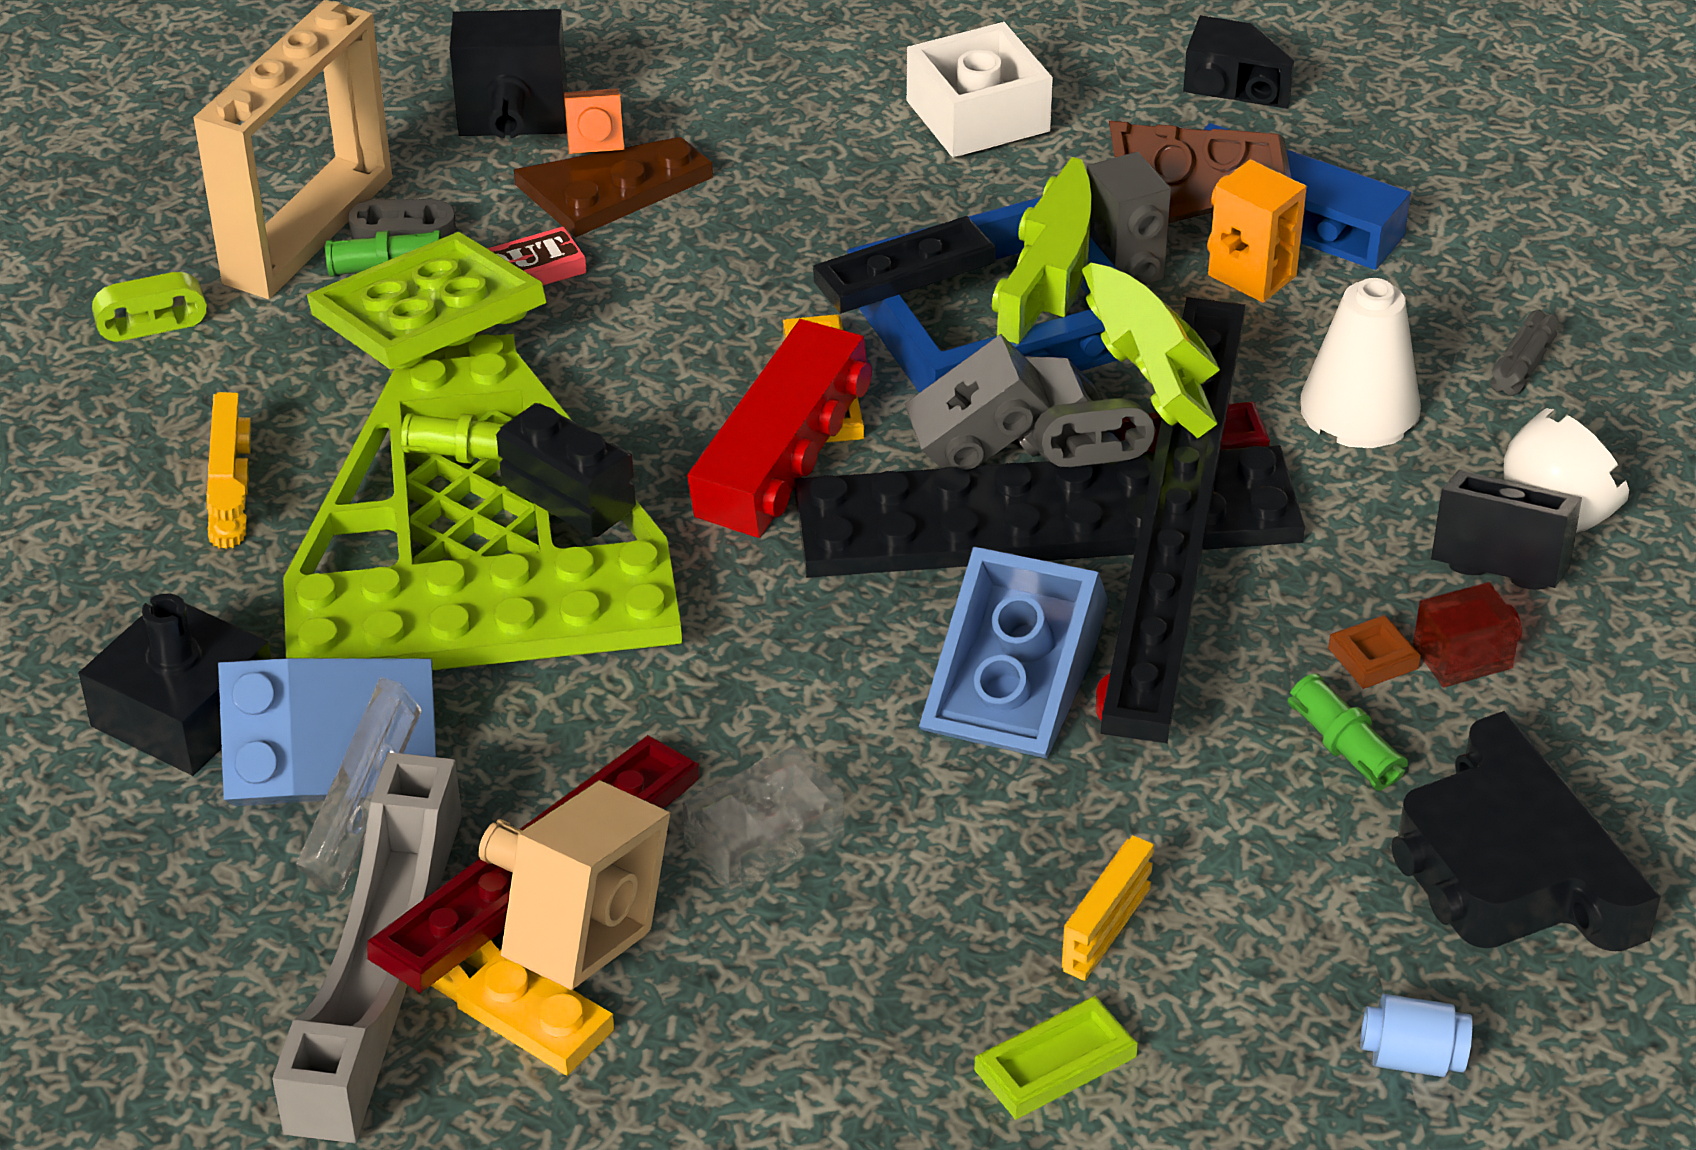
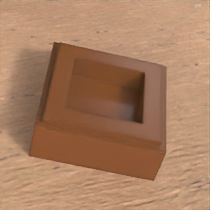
(1374, 651)

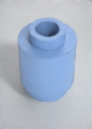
(1417, 1035)

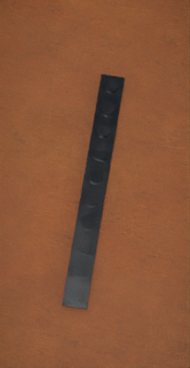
(1170, 547)

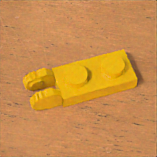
(226, 472)
(528, 1008)

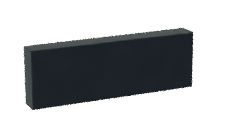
(903, 264)

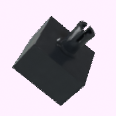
(508, 72)
(162, 681)

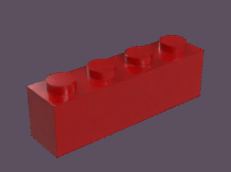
(779, 428)

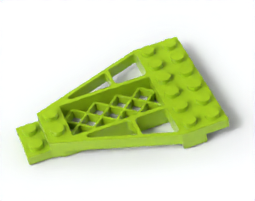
(479, 602)

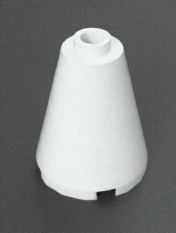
(1365, 370)

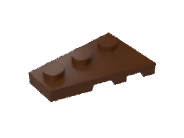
(612, 184)

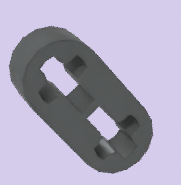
(401, 217)
(1093, 418)

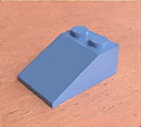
(1015, 652)
(296, 717)

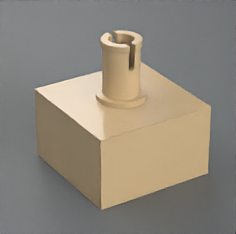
(579, 881)

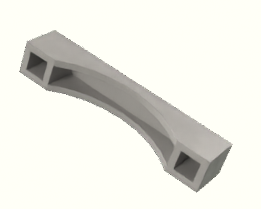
(346, 1029)

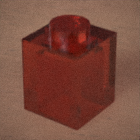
(1467, 634)

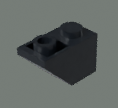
(1237, 64)

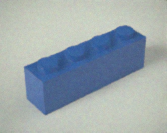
(1348, 211)

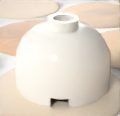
(1569, 461)

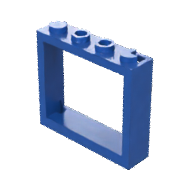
(1065, 337)

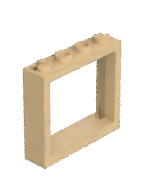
(267, 255)

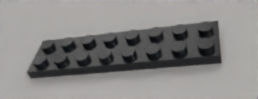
(1027, 511)

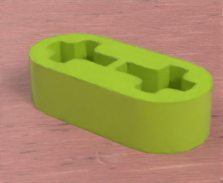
(148, 306)

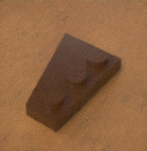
(1197, 159)

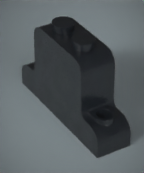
(1517, 850)

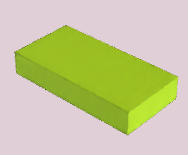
(1055, 1057)

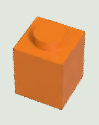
(594, 121)

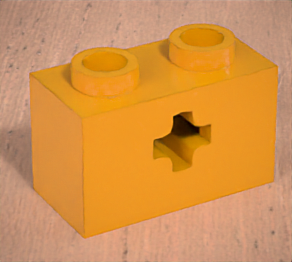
(1256, 230)

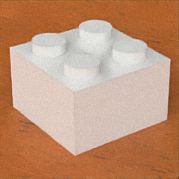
(979, 89)

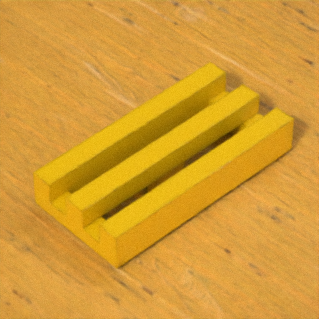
(1107, 907)

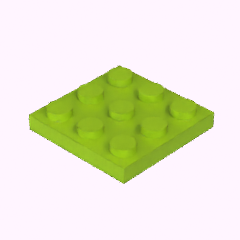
(426, 300)

